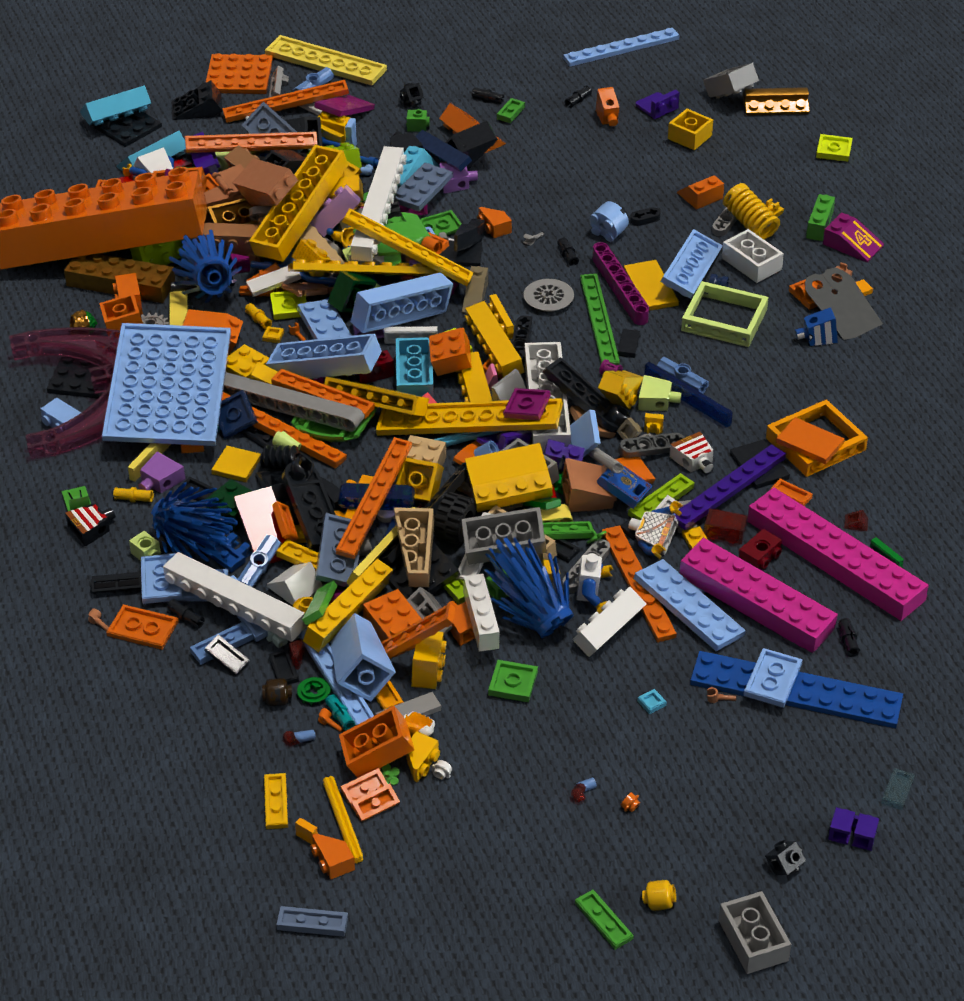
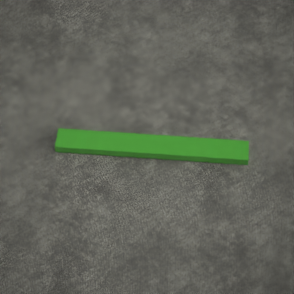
(599, 318)

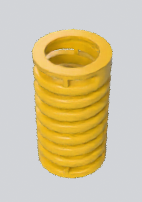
(751, 211)

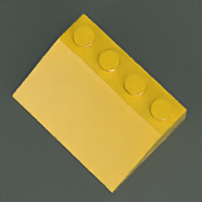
(509, 477)

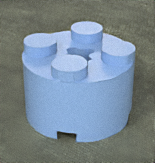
(608, 221)

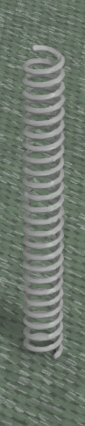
(606, 460)

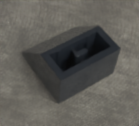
(285, 158)

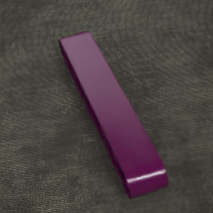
(620, 283)

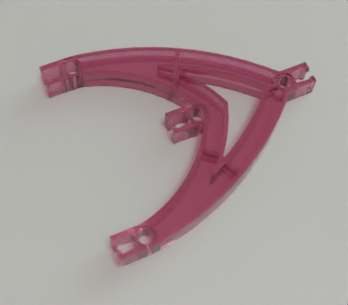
(88, 344)

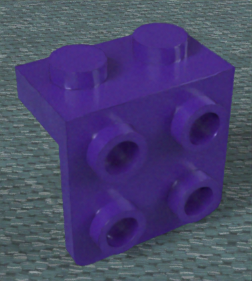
(659, 104)

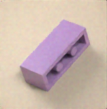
(335, 209)

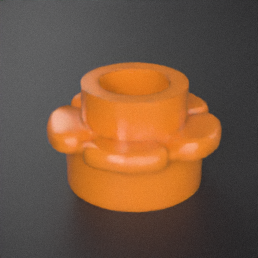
(630, 802)

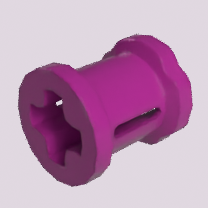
(607, 366)

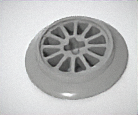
(548, 294)

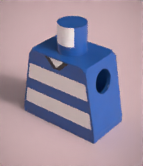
(819, 328)

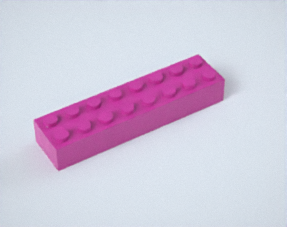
(758, 595)

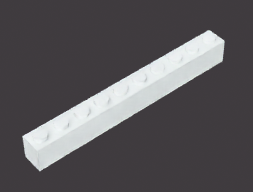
(379, 200)

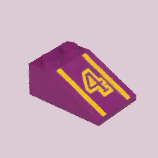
(851, 237)

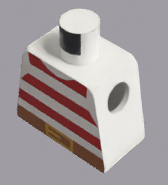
(693, 453)

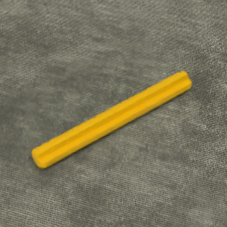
(342, 817)

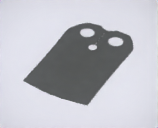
(849, 305)

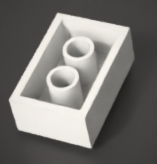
(752, 255)

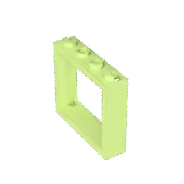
(720, 330)

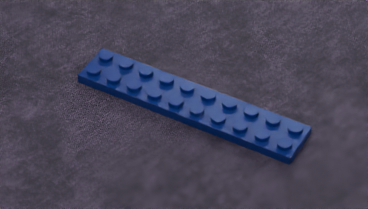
(808, 691)

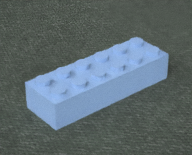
(401, 302)
(327, 356)

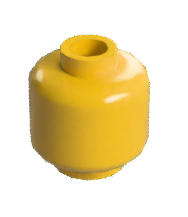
(659, 895)

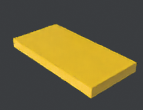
(647, 278)

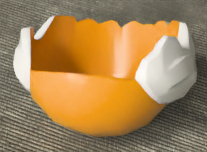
(419, 723)

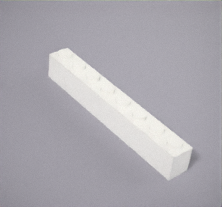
(234, 596)

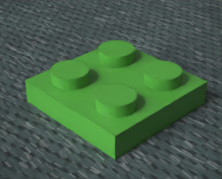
(513, 680)

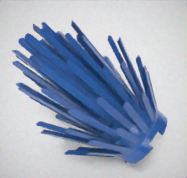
(207, 266)
(180, 519)
(530, 588)

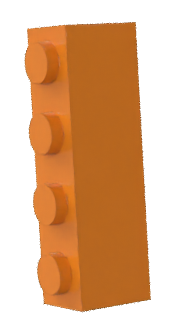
(459, 120)

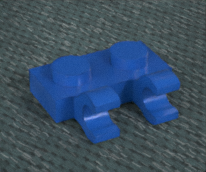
(228, 556)

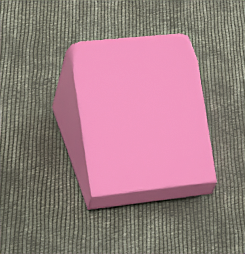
(491, 376)

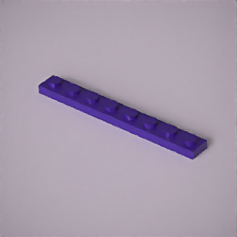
(729, 486)

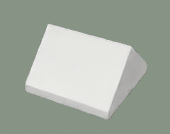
(296, 583)

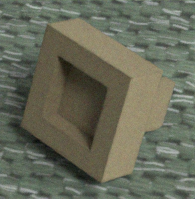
(629, 429)

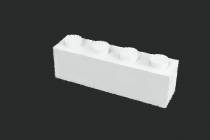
(481, 612)
(609, 621)

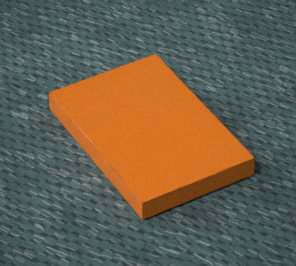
(810, 440)
(142, 627)

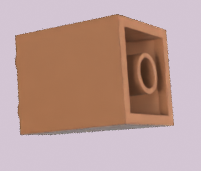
(581, 487)

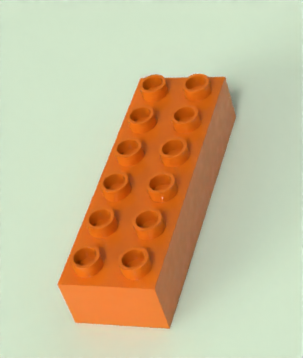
(101, 218)

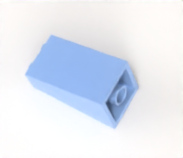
(360, 658)

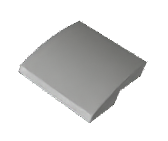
(504, 388)

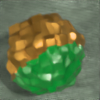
(82, 319)

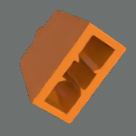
(607, 113)
(462, 626)

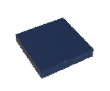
(236, 414)

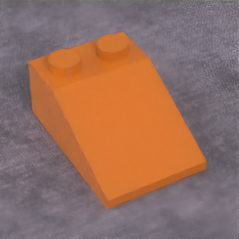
(215, 319)

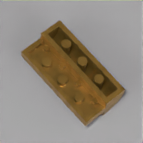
(776, 101)

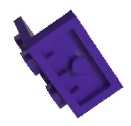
(504, 439)

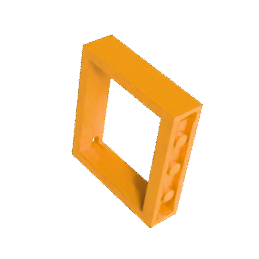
(808, 465)

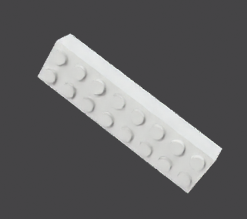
(537, 358)

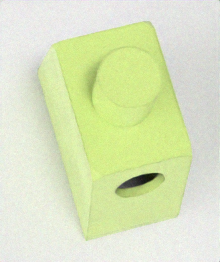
(656, 394)

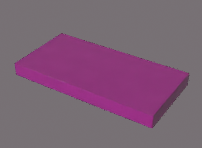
(344, 105)

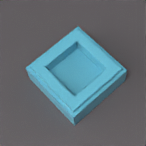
(651, 701)

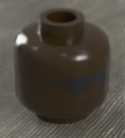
(276, 692)

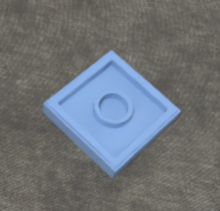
(585, 432)

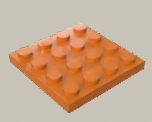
(240, 73)

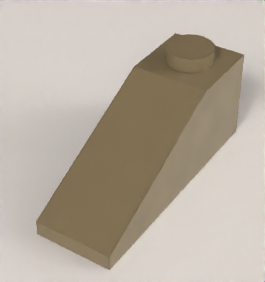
(476, 288)

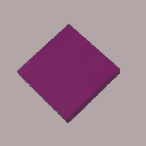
(527, 404)

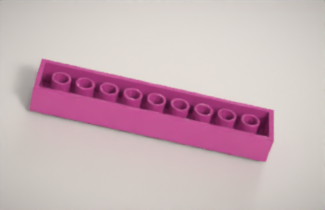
(838, 554)

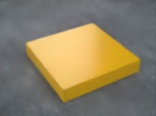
(236, 463)

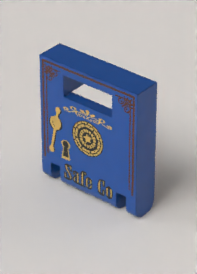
(623, 485)

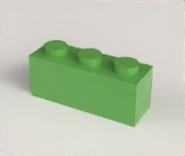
(820, 217)

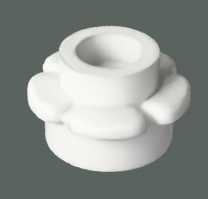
(442, 769)

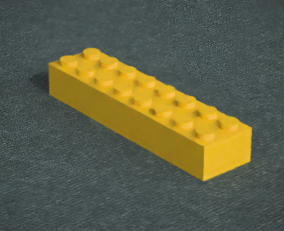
(293, 214)

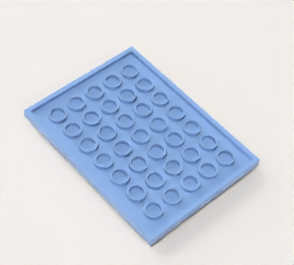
(167, 384)

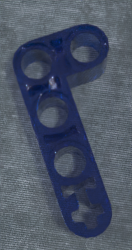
(398, 497)

